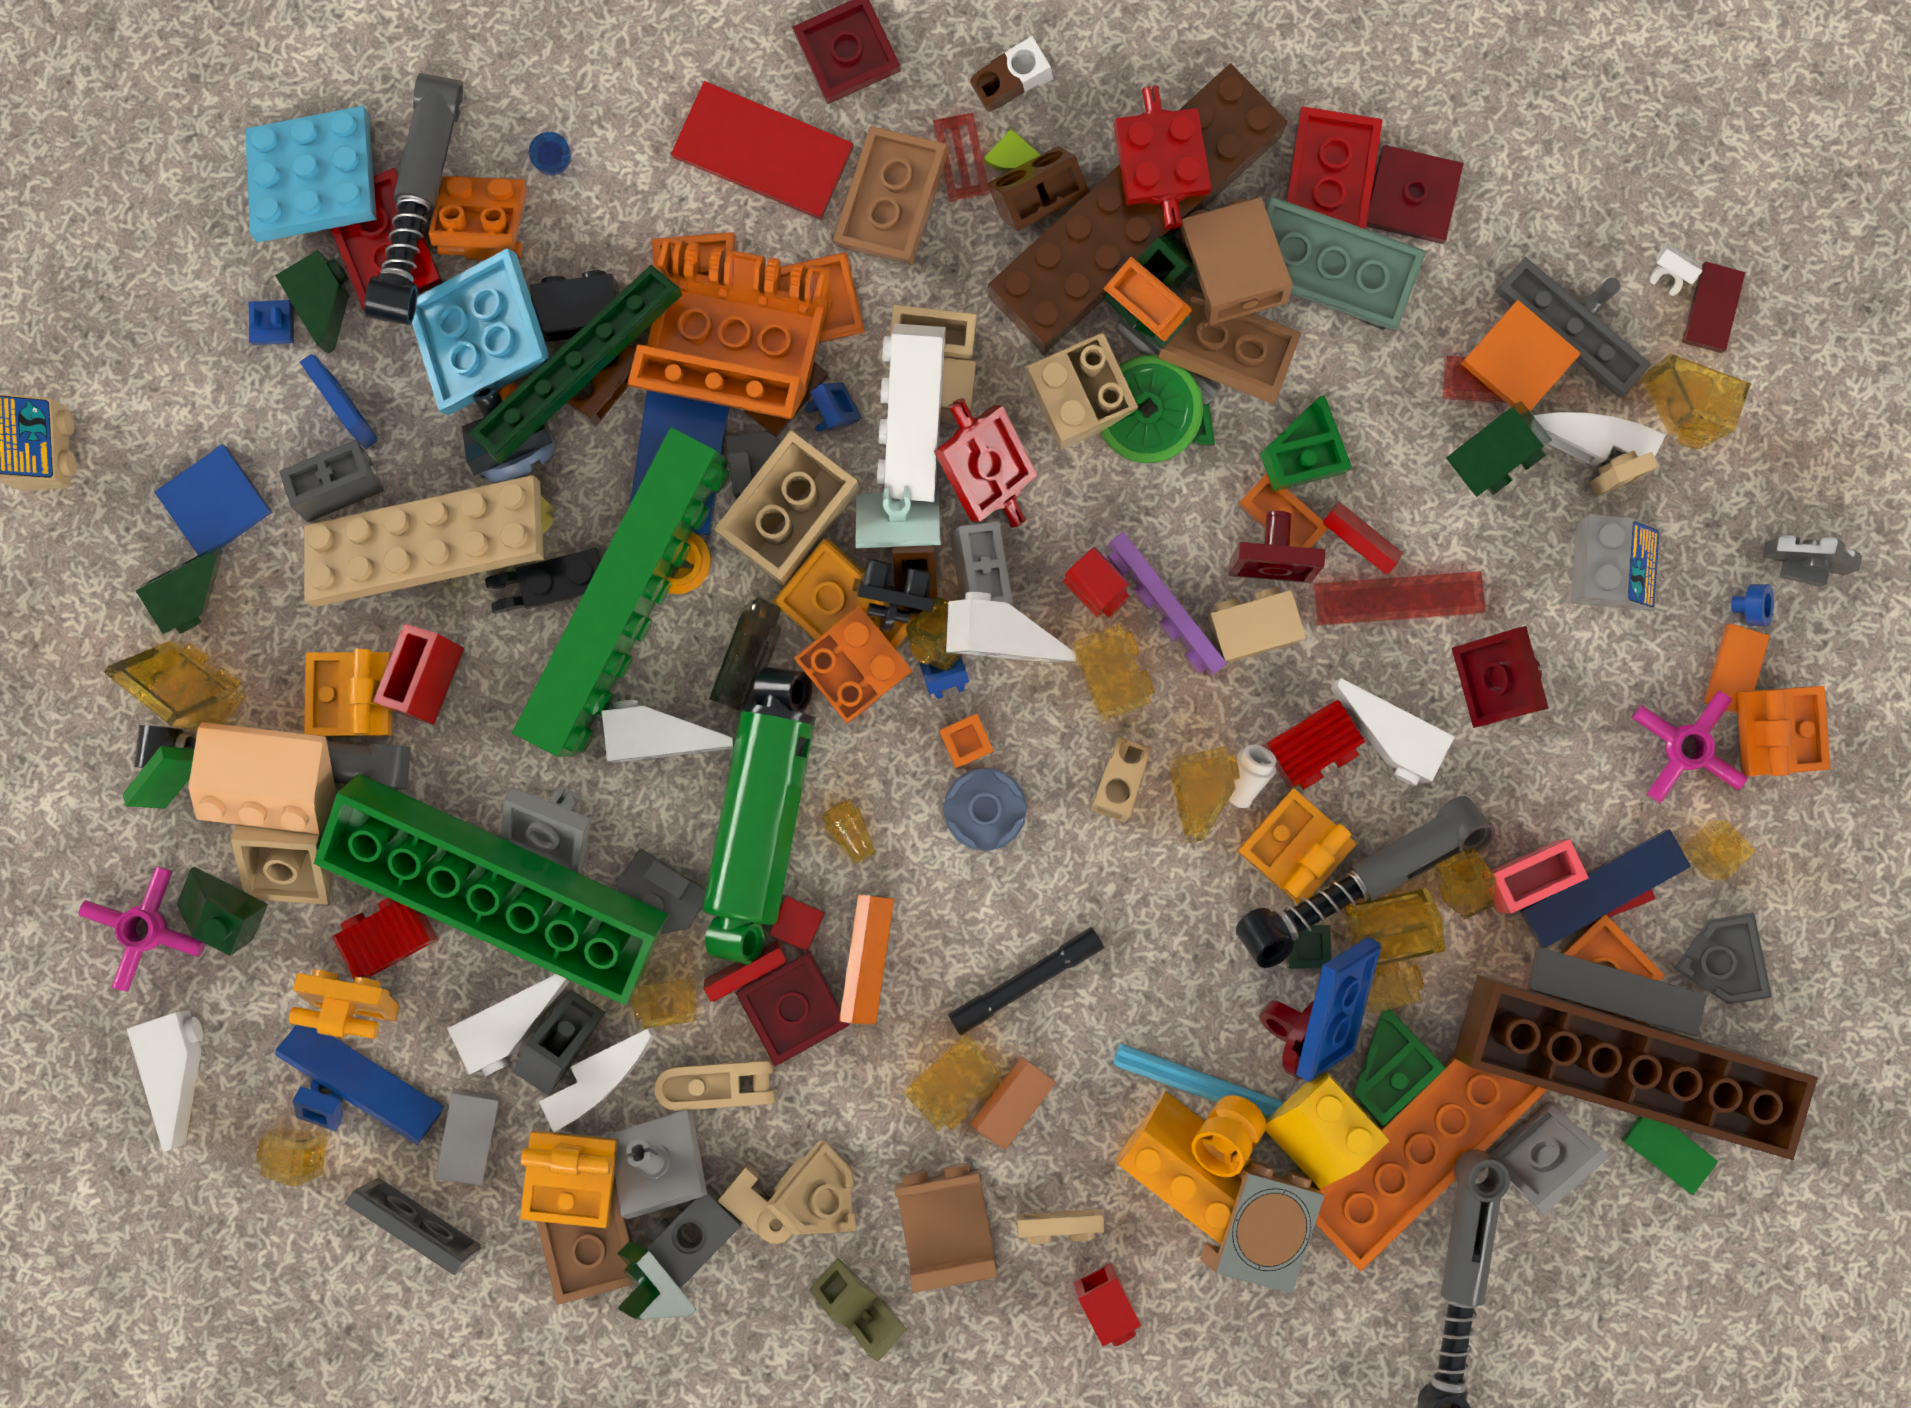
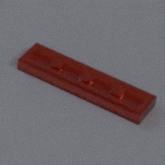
(1399, 598)

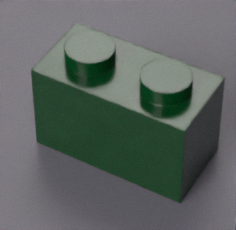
(1499, 449)

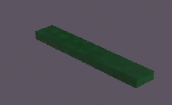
(575, 364)

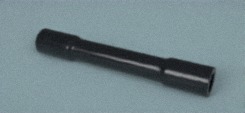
(1066, 956)

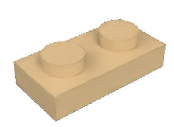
(1622, 471)
(1078, 1224)

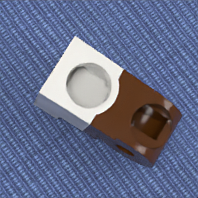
(1011, 75)

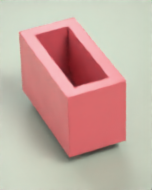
(1537, 875)

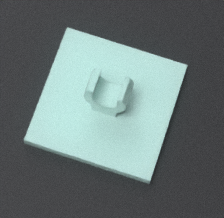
(896, 521)

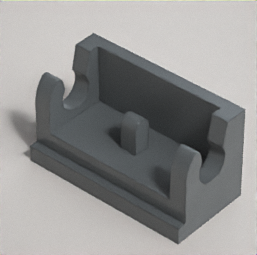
(330, 481)

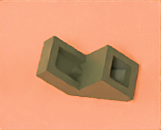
(858, 1309)

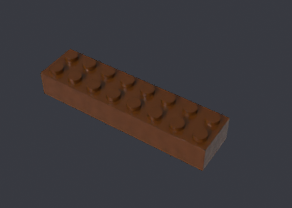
(1072, 262)
(1634, 1067)

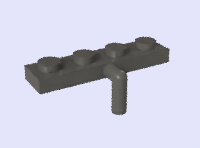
(1601, 349)

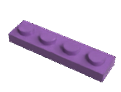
(1175, 621)

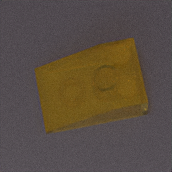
(179, 685)

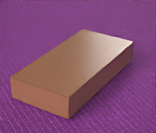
(1013, 1103)

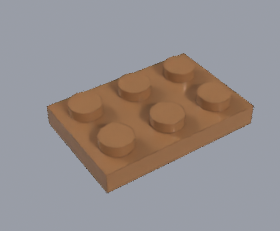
(891, 195)
(1238, 352)
(585, 1258)

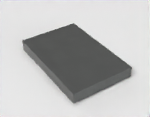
(414, 1225)

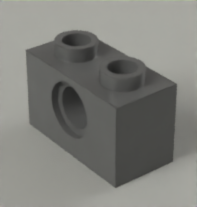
(683, 1258)

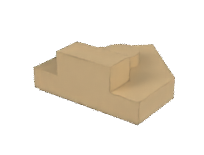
(815, 1194)

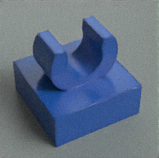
(271, 322)
(835, 406)
(940, 680)
(317, 1107)

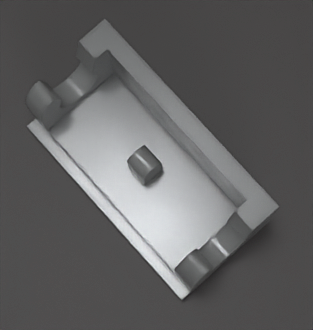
(981, 561)
(467, 1137)

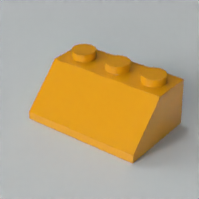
(1163, 1162)

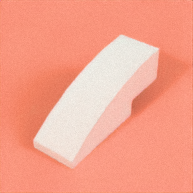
(1598, 436)
(596, 1079)

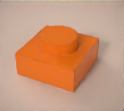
(966, 741)

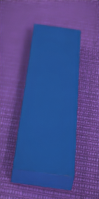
(360, 1082)

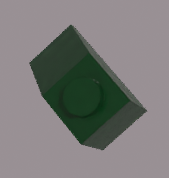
(1165, 259)
(318, 296)
(182, 592)
(219, 912)

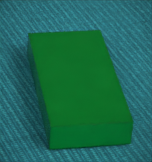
(160, 778)
(1670, 1152)

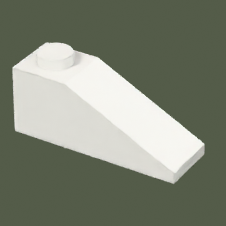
(999, 631)
(645, 733)
(1398, 736)
(502, 1028)
(168, 1065)

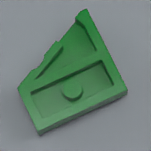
(1306, 449)
(1394, 1069)

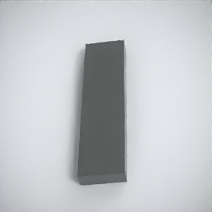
(1616, 991)

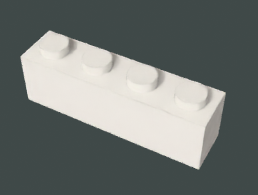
(913, 410)

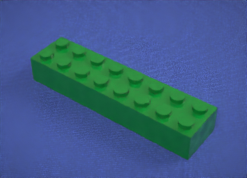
(622, 596)
(490, 888)

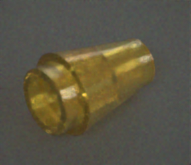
(849, 830)

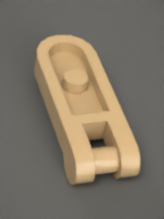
(714, 1085)

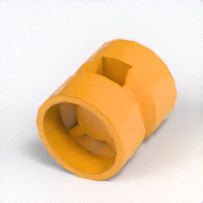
(1228, 1136)

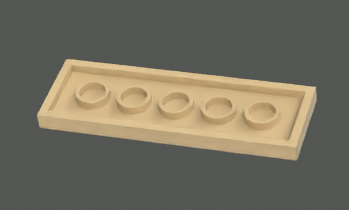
(423, 541)

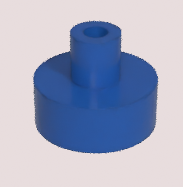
(1756, 605)

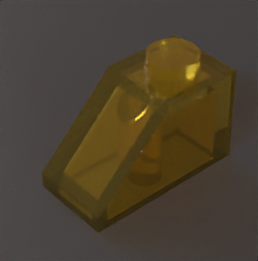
(292, 1155)

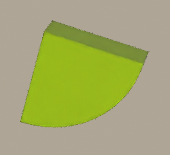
(1010, 153)

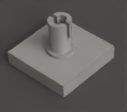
(547, 826)
(1548, 1157)
(658, 1165)

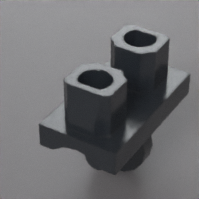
(875, 587)

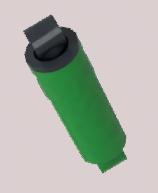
(758, 815)

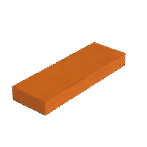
(866, 959)

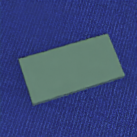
(1345, 264)

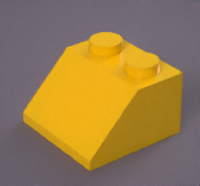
(1325, 1131)

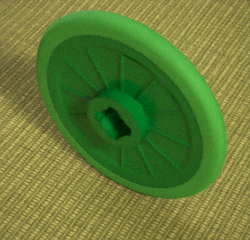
(1172, 425)

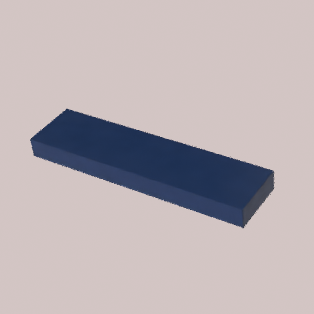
(1606, 888)

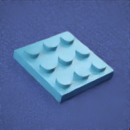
(310, 174)
(478, 331)

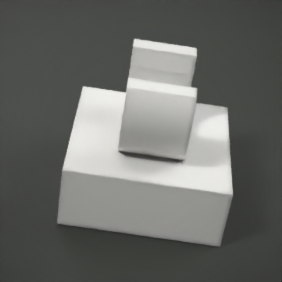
(1677, 264)

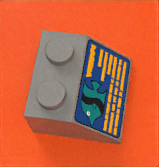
(1615, 563)

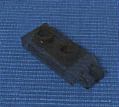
(747, 654)

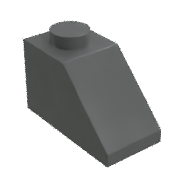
(558, 1042)

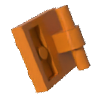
(477, 216)
(853, 664)
(1783, 731)

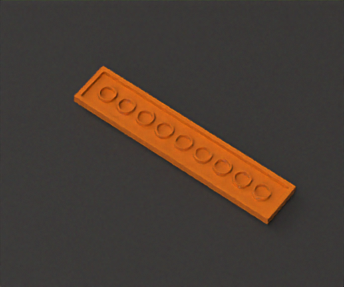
(1448, 1117)

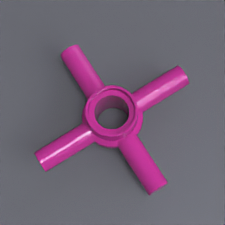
(1705, 747)
(126, 932)

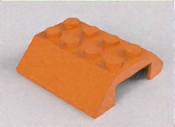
(734, 331)

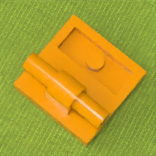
(342, 694)
(1297, 846)
(340, 1002)
(568, 1178)

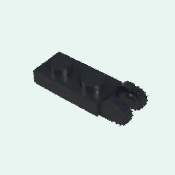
(546, 581)

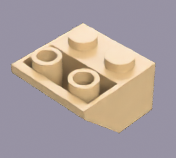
(1080, 390)

